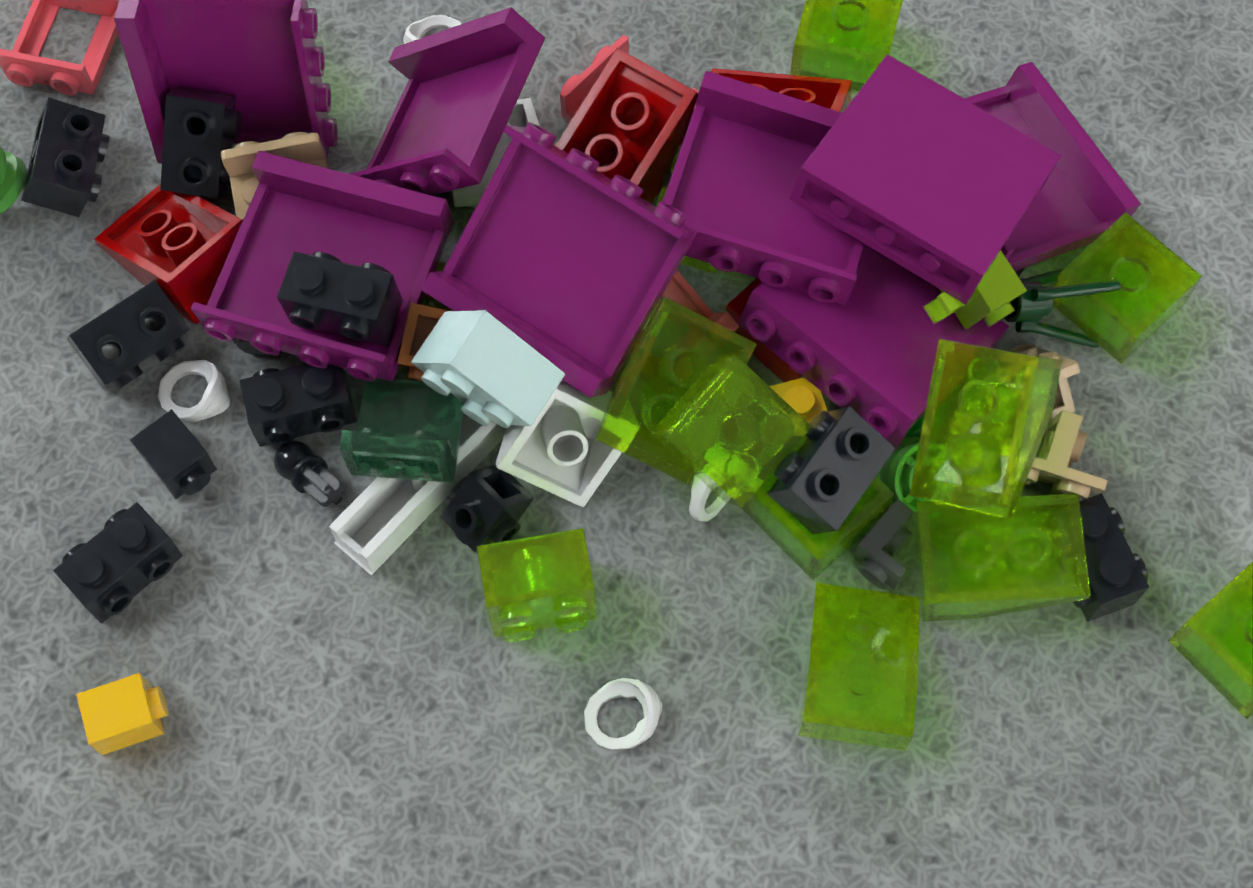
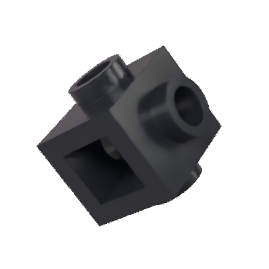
(486, 507)

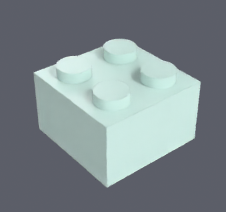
(487, 369)

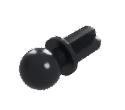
(308, 473)

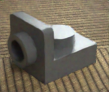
(887, 536)

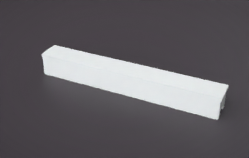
(396, 507)

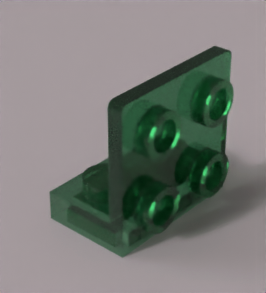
(404, 433)

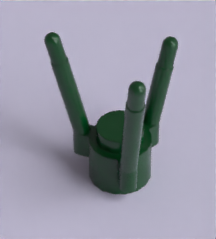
(1038, 303)

